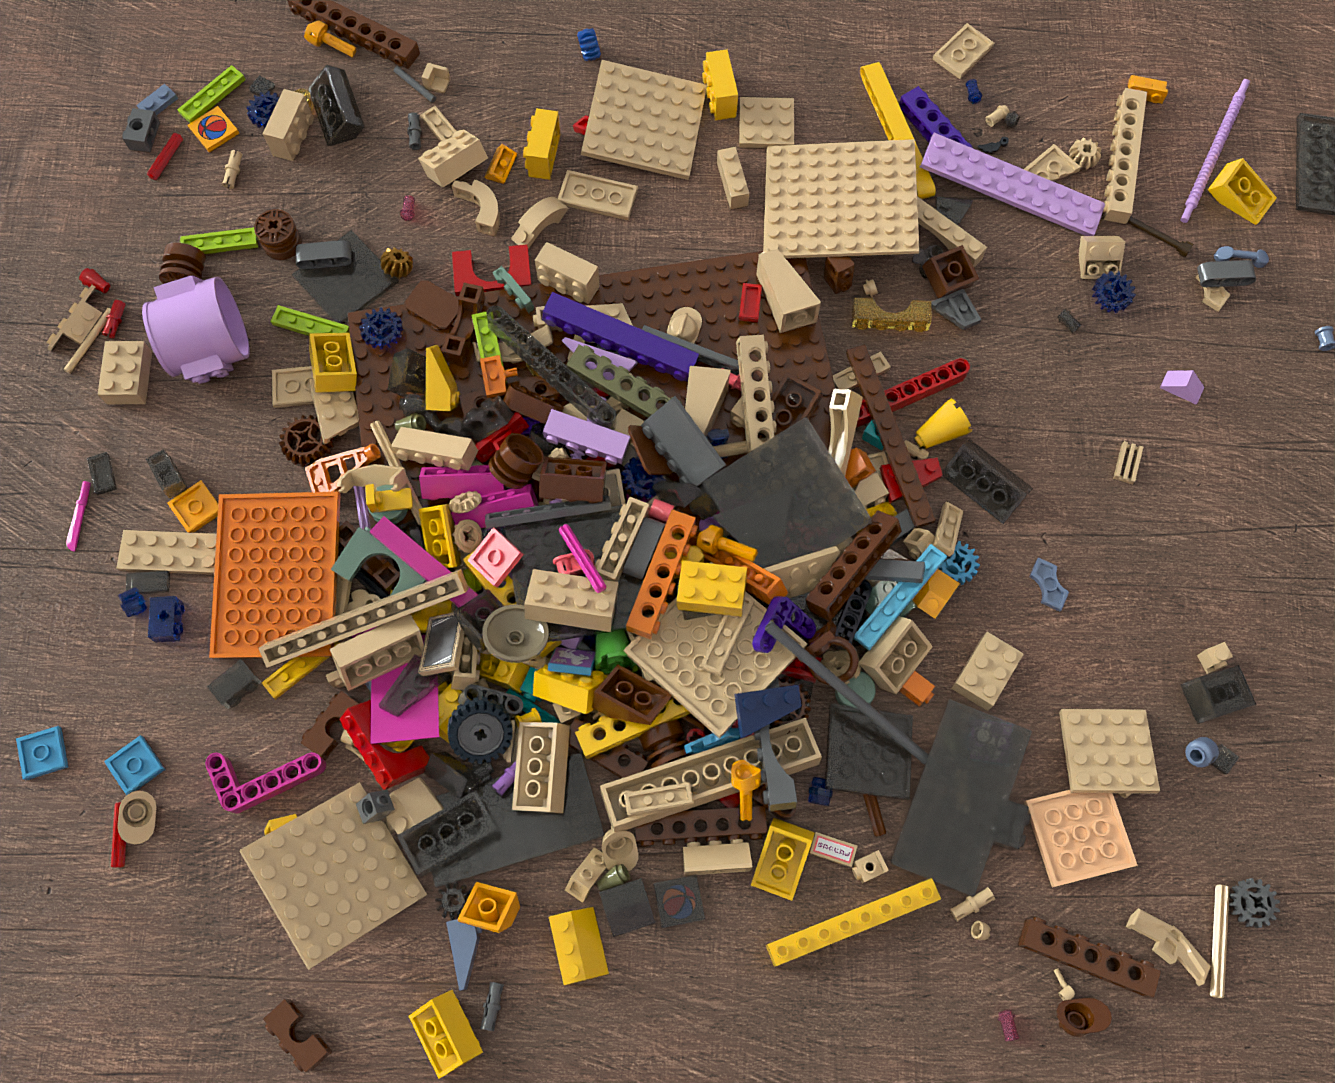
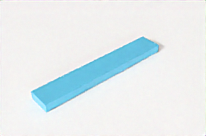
(897, 600)

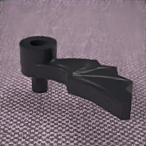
(994, 147)

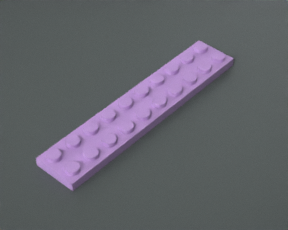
(1012, 185)

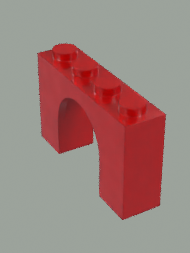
(464, 269)
(386, 766)

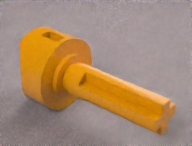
(320, 35)
(716, 541)
(746, 779)

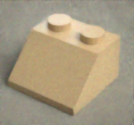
(412, 805)

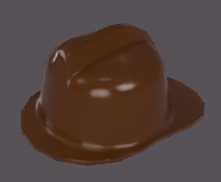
(1083, 1016)

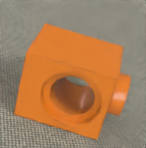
(917, 689)

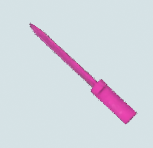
(76, 523)

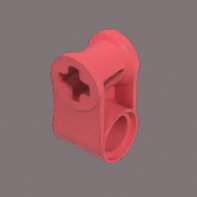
(660, 511)
(571, 563)

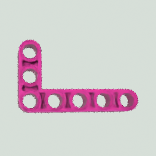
(263, 782)

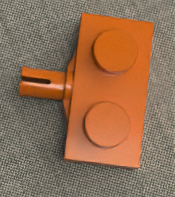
(495, 376)

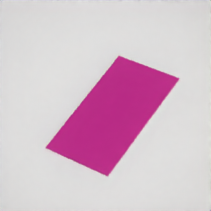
(417, 722)

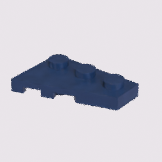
(765, 706)

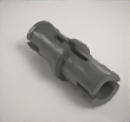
(414, 131)
(492, 1006)

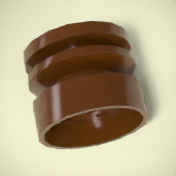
(277, 234)
(180, 262)
(516, 461)
(664, 742)

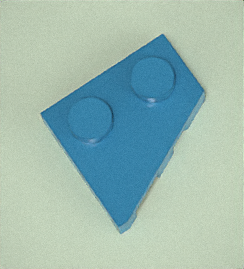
(712, 741)

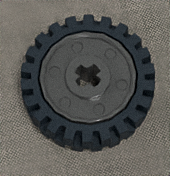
(494, 726)

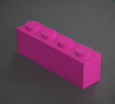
(448, 482)
(497, 502)

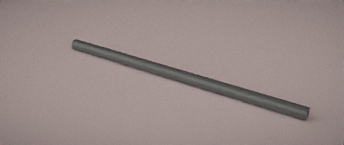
(846, 691)

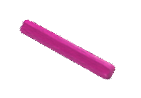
(582, 558)

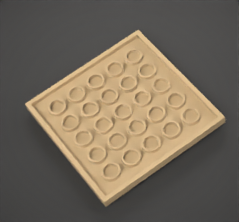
(644, 120)
(678, 650)
(332, 876)

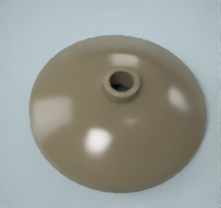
(508, 625)

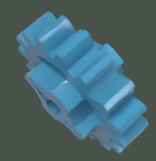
(965, 558)

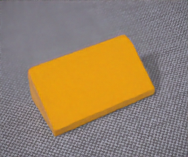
(501, 164)

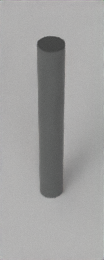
(417, 86)

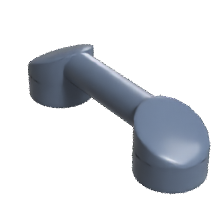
(1258, 258)

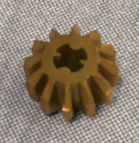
(396, 263)

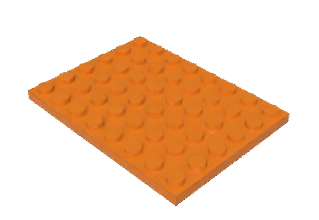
(273, 569)

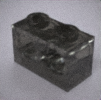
(489, 421)
(167, 474)

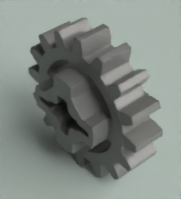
(1263, 901)

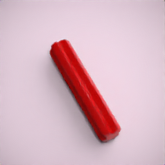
(165, 155)
(118, 843)

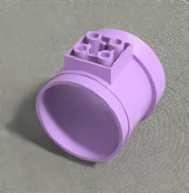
(195, 328)

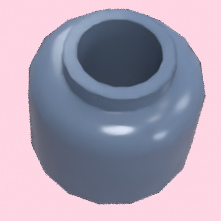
(1202, 752)

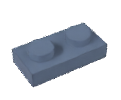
(158, 100)

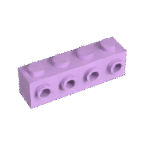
(586, 437)

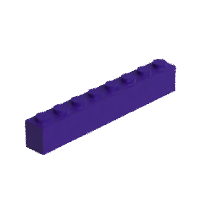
(619, 336)

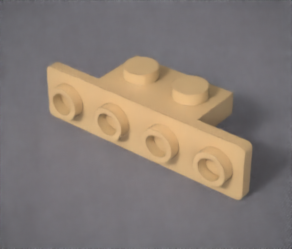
(80, 321)

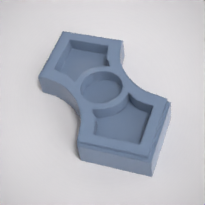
(1052, 592)

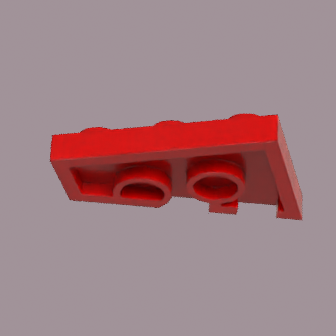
(927, 471)

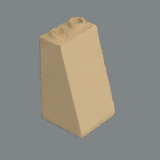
(786, 292)
(706, 395)

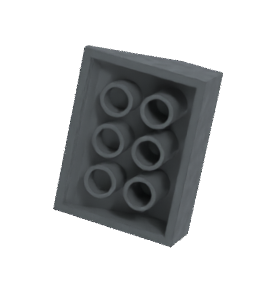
(682, 443)

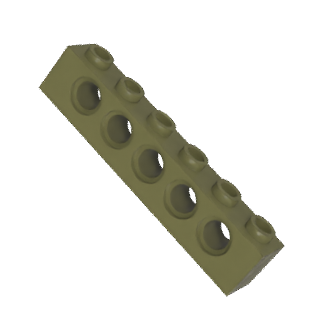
(613, 387)

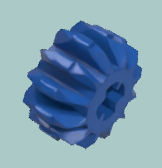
(589, 44)

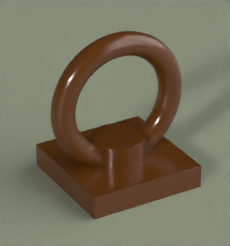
(822, 641)

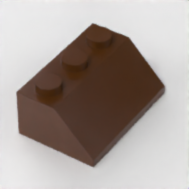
(572, 479)

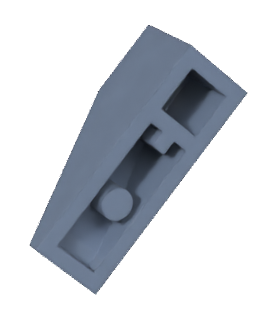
(464, 945)

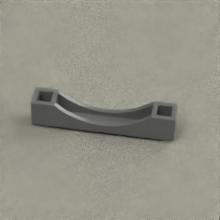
(780, 787)

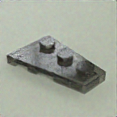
(410, 688)

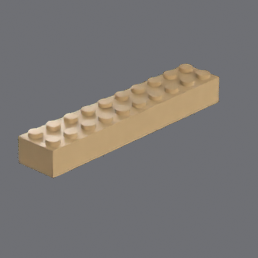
(711, 772)

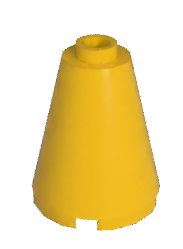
(943, 426)

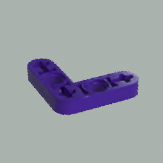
(780, 611)

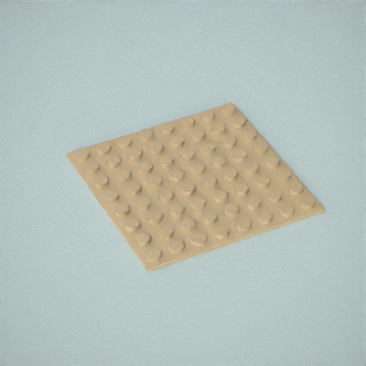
(841, 199)

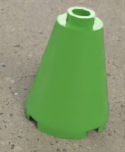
(611, 652)

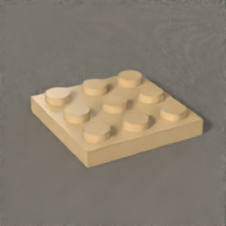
(766, 122)

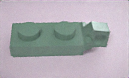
(512, 287)

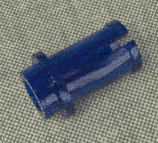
(973, 91)

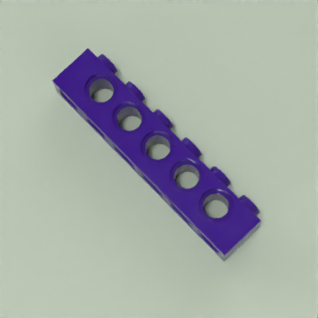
(928, 117)

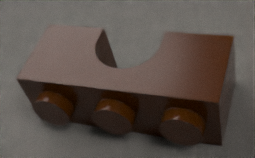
(318, 737)
(282, 1023)

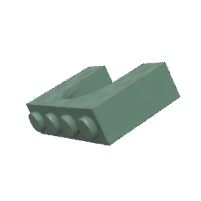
(364, 546)

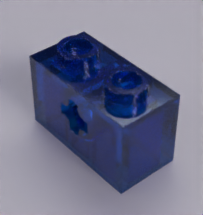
(160, 626)

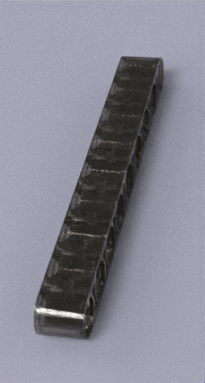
(546, 360)

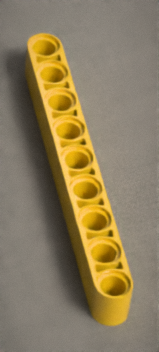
(894, 120)

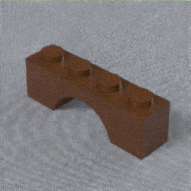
(459, 340)
(375, 566)

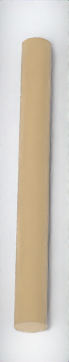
(87, 342)

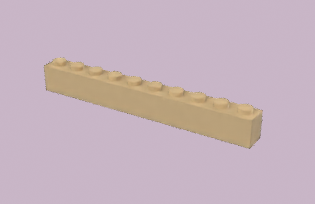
(363, 618)

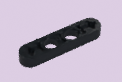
(854, 615)

